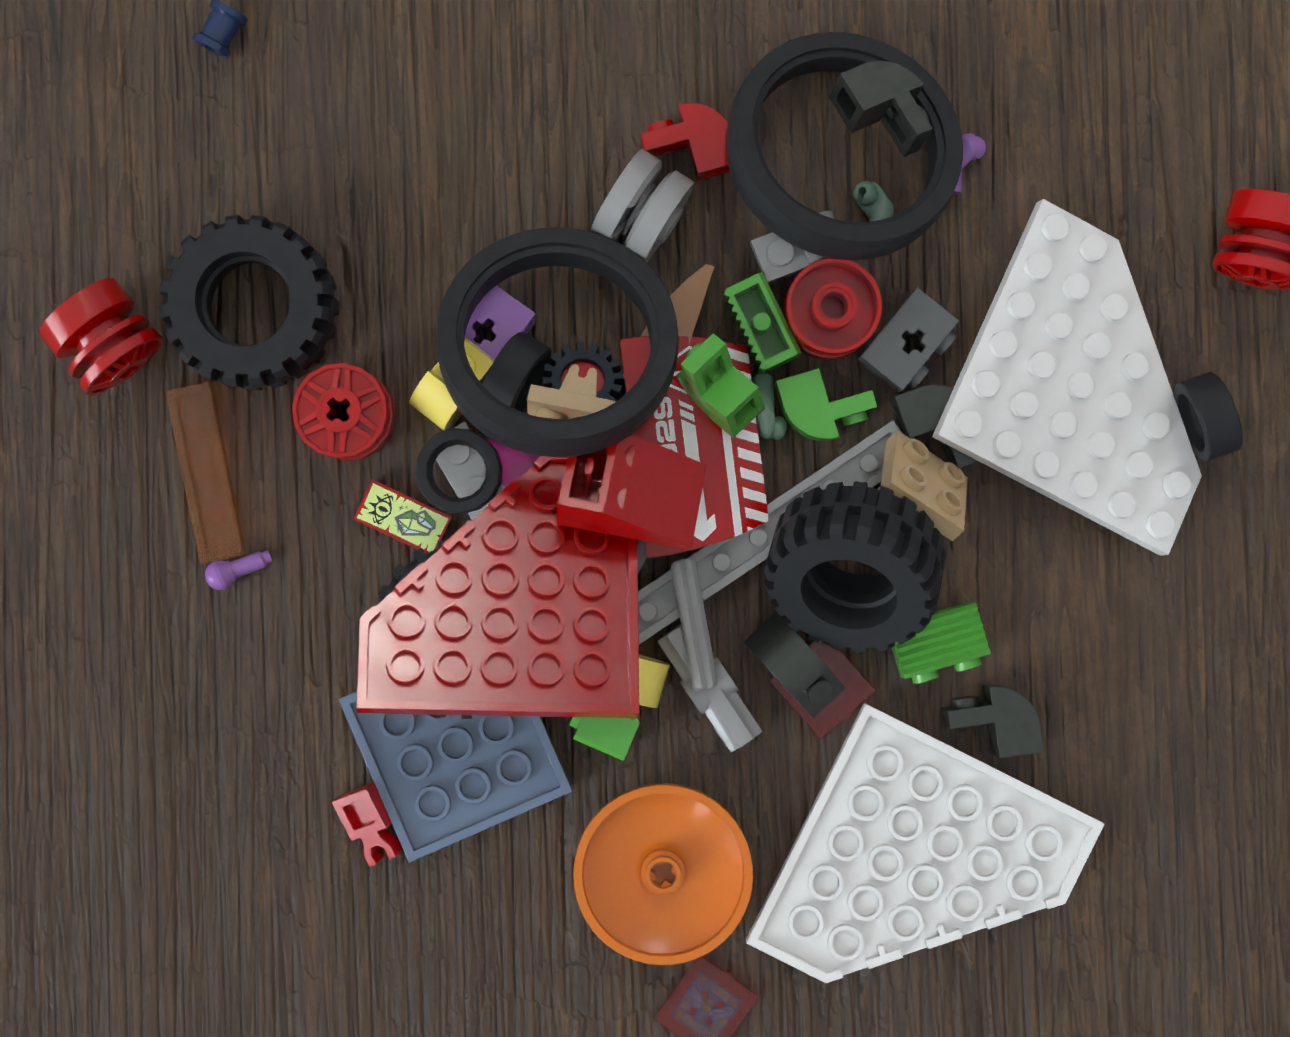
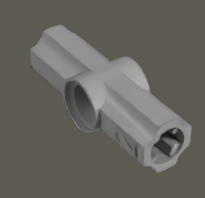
(722, 704)

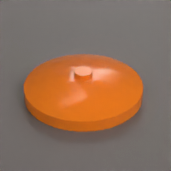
(663, 874)

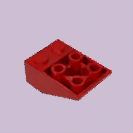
(633, 493)

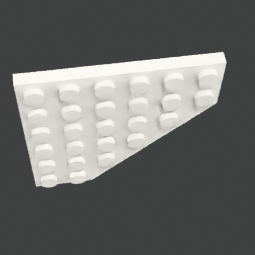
(1074, 388)
(914, 854)

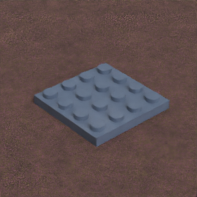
(455, 773)

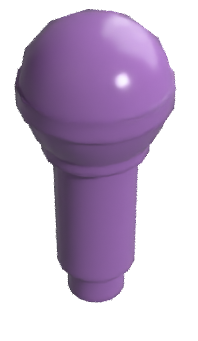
(222, 573)

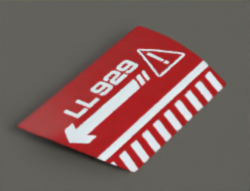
(733, 481)

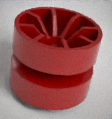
(832, 308)

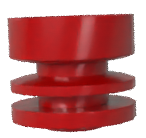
(1262, 248)
(100, 337)
(370, 412)

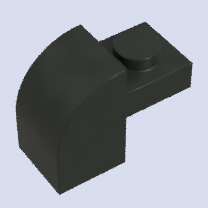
(883, 94)
(920, 412)
(794, 664)
(1009, 716)

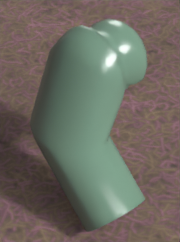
(873, 201)
(767, 423)

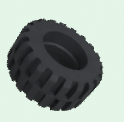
(203, 267)
(864, 528)

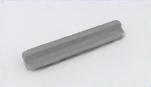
(694, 625)

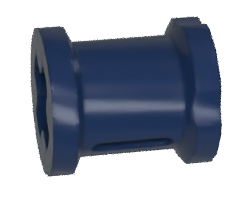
(220, 29)

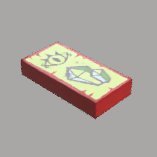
(402, 517)

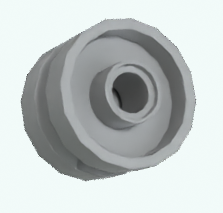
(642, 207)

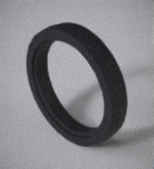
(802, 225)
(569, 249)

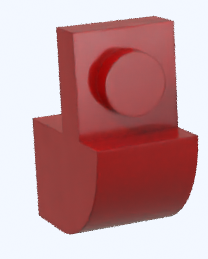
(700, 131)

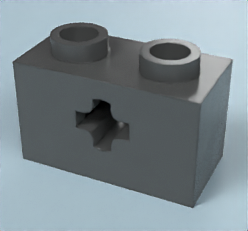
(915, 316)

